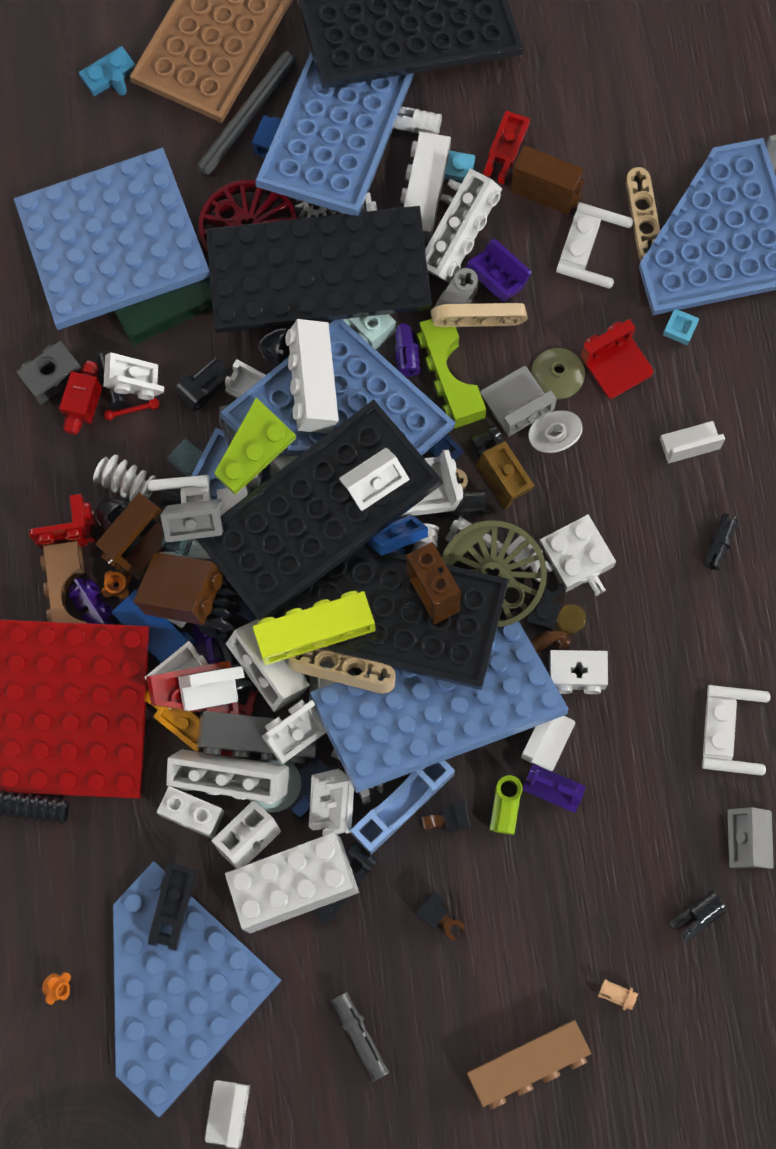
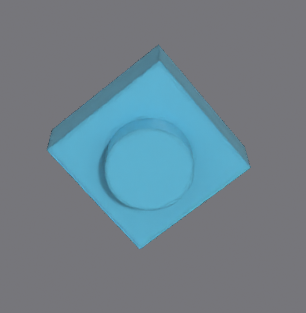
(459, 165)
(681, 326)

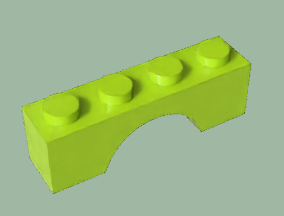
(462, 400)

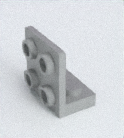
(518, 400)

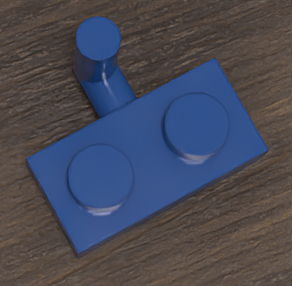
(398, 535)

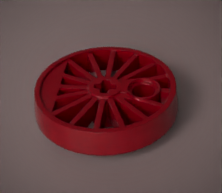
(241, 216)

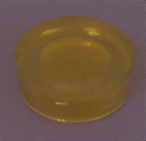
(571, 619)

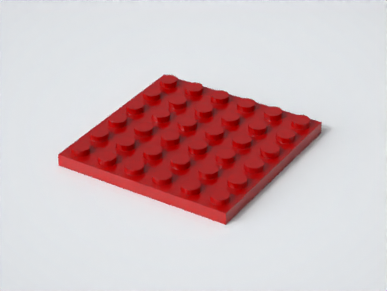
(72, 708)

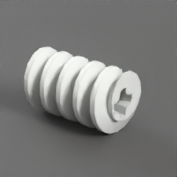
(121, 479)

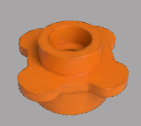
(120, 591)
(56, 987)

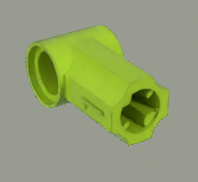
(505, 808)

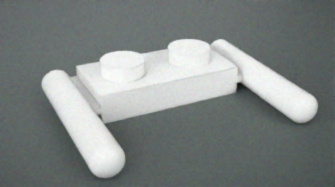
(581, 240)
(192, 490)
(720, 729)

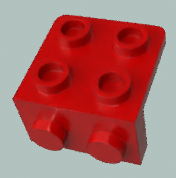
(616, 359)
(79, 530)

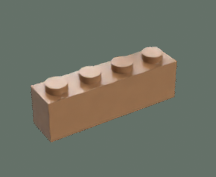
(529, 1063)

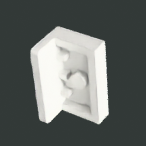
(131, 376)
(295, 732)

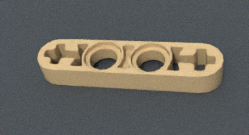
(642, 216)
(479, 315)
(342, 665)

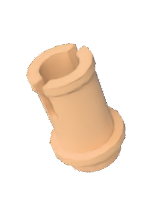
(618, 995)

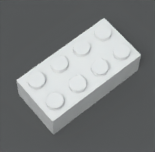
(291, 883)

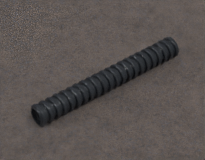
(34, 807)

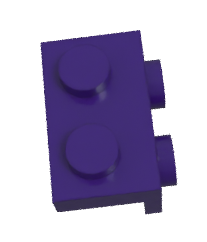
(499, 270)

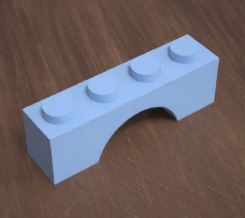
(401, 805)

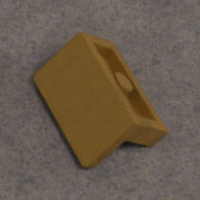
(504, 474)

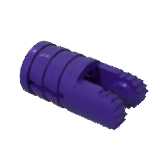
(406, 351)

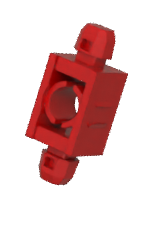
(80, 397)

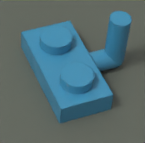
(108, 72)

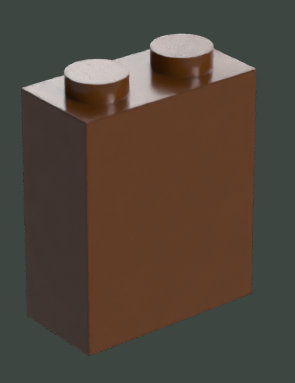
(547, 180)
(179, 588)

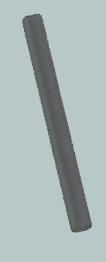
(246, 113)

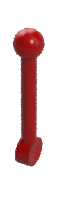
(153, 404)

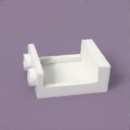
(447, 495)

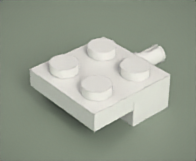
(578, 555)

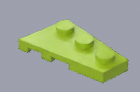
(254, 446)

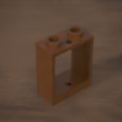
(124, 532)
(435, 589)

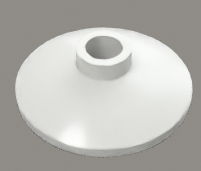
(555, 431)

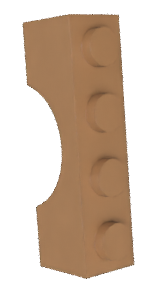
(62, 565)

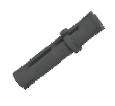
(362, 1041)

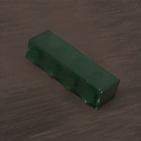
(165, 311)

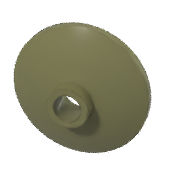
(561, 384)

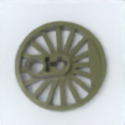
(474, 533)

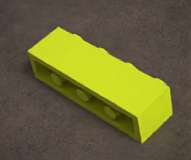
(314, 627)

